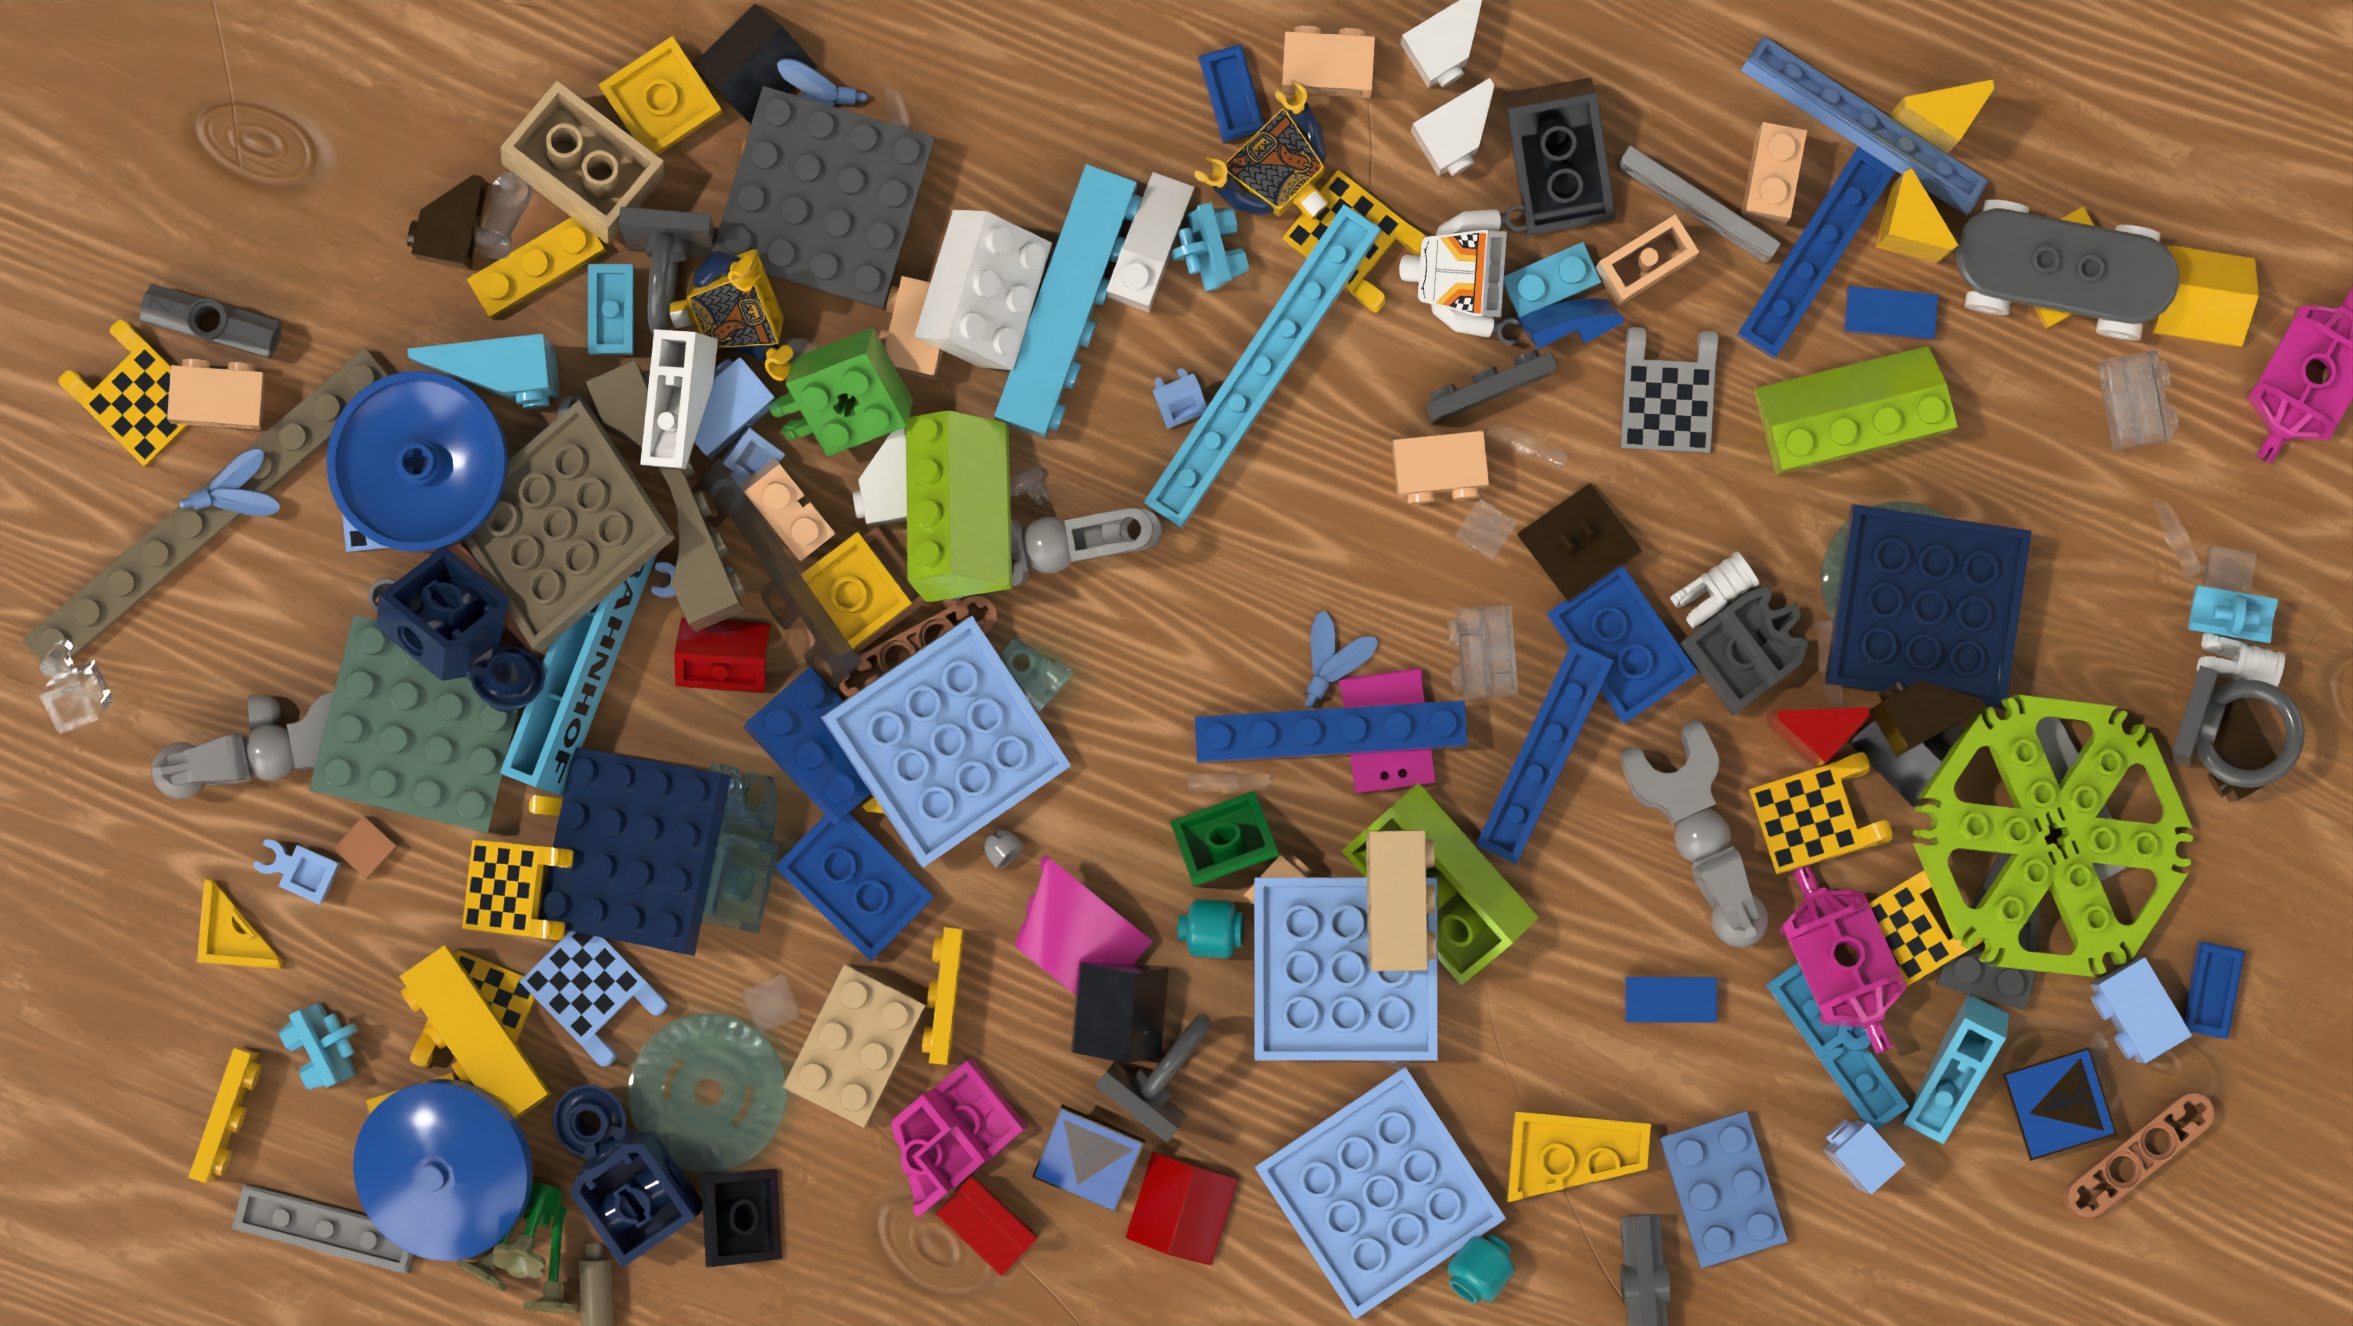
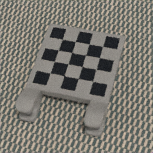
(1668, 401)

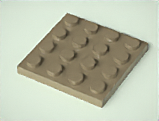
(566, 527)

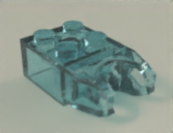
(743, 854)

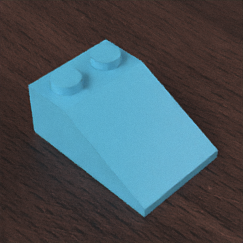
(509, 367)

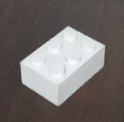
(983, 289)

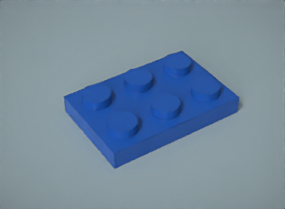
(1624, 627)
(804, 747)
(855, 883)

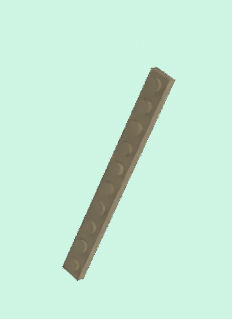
(190, 530)

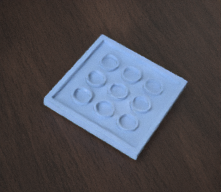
(946, 741)
(1316, 982)
(1379, 1192)

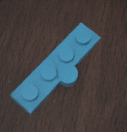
(1840, 1051)

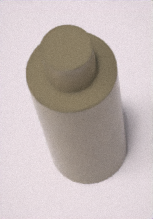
(596, 1287)

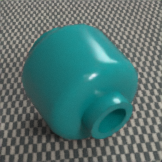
(1212, 928)
(1481, 1269)

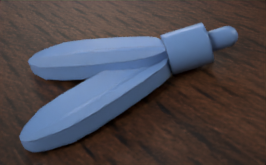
(817, 86)
(226, 490)
(1330, 666)

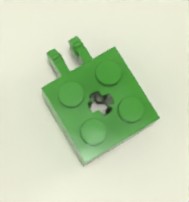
(845, 394)

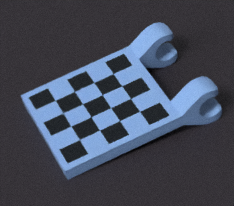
(585, 986)

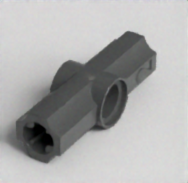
(185, 314)
(1644, 1272)

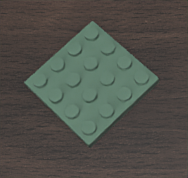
(409, 738)

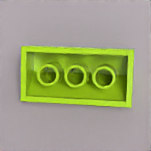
(1855, 410)
(958, 505)
(1475, 904)

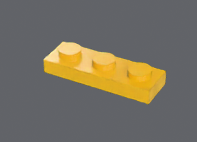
(535, 266)
(943, 995)
(226, 1115)

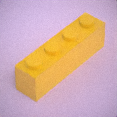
(472, 1032)

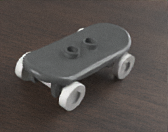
(2066, 268)

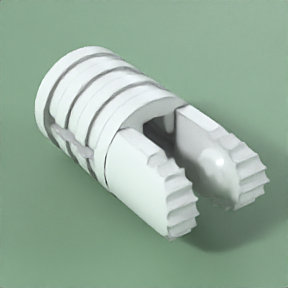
(1722, 583)
(2247, 660)

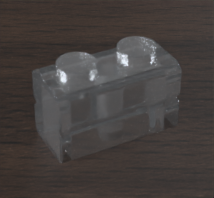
(2137, 400)
(1484, 653)

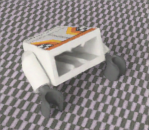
(1464, 271)

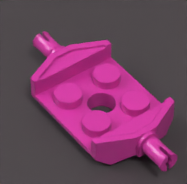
(2287, 398)
(1844, 994)

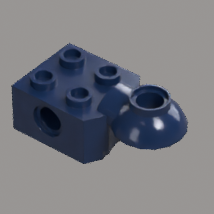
(456, 630)
(630, 1182)

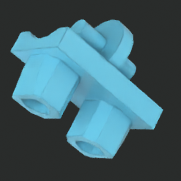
(1204, 247)
(2232, 614)
(325, 1044)

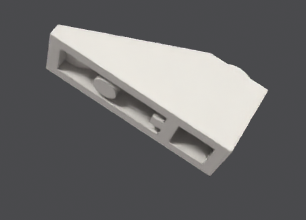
(1149, 242)
(677, 395)

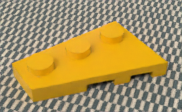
(1570, 1151)

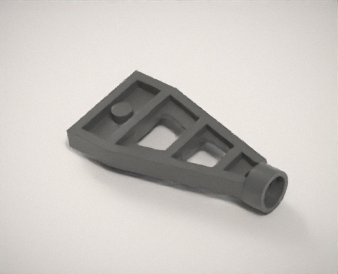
(1981, 980)

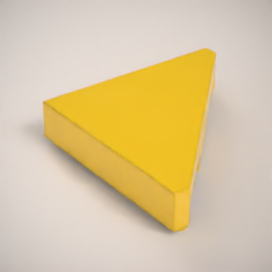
(228, 935)

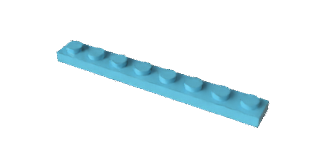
(1262, 366)

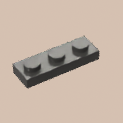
(1489, 385)

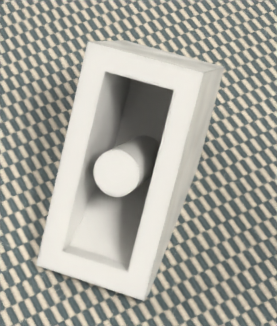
(1443, 43)
(1454, 130)
(884, 484)

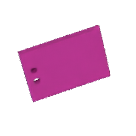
(1379, 690)

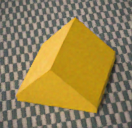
(1943, 114)
(1913, 223)
(2212, 297)

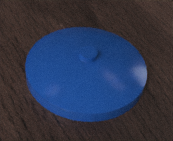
(417, 461)
(443, 1169)

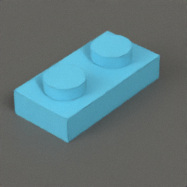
(1551, 280)
(611, 309)

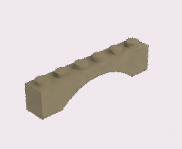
(700, 577)

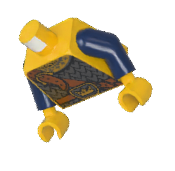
(1276, 164)
(737, 306)

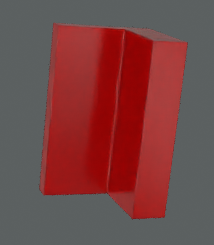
(722, 656)
(987, 1225)

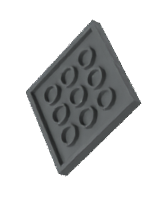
(825, 196)

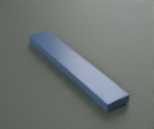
(1864, 125)

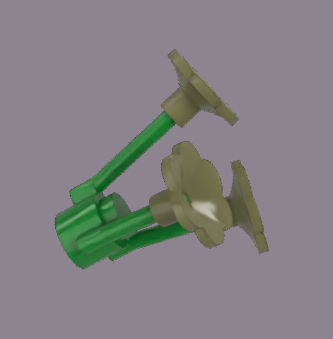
(519, 1259)

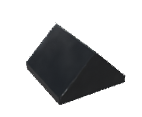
(747, 60)
(1911, 770)
(1119, 1011)
(741, 1217)

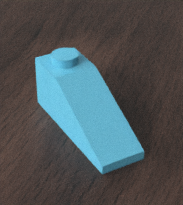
(1957, 1068)

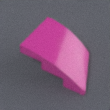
(1074, 926)
(953, 1133)

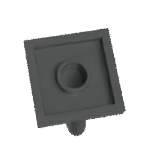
(667, 240)
(2204, 719)
(1146, 1093)

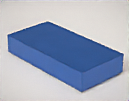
(1231, 93)
(1890, 313)
(2213, 989)
(1670, 999)

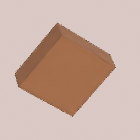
(365, 847)

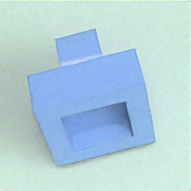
(1179, 399)

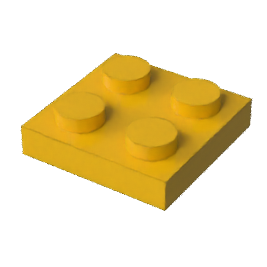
(660, 97)
(856, 590)

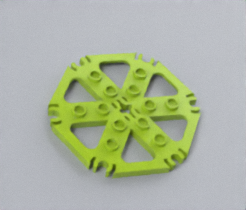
(2023, 829)

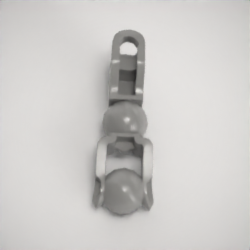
(1054, 544)
(265, 753)
(1701, 833)

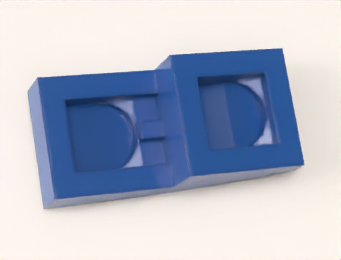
(1584, 316)

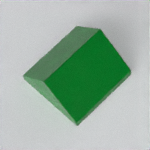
(1224, 838)

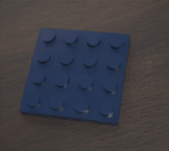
(1927, 603)
(639, 848)

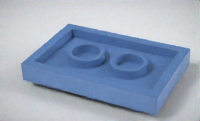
(1723, 1189)

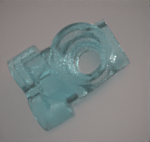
(1041, 679)

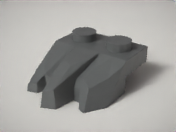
(1746, 648)

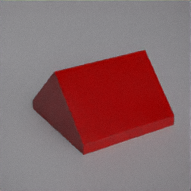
(1817, 732)
(1181, 1209)

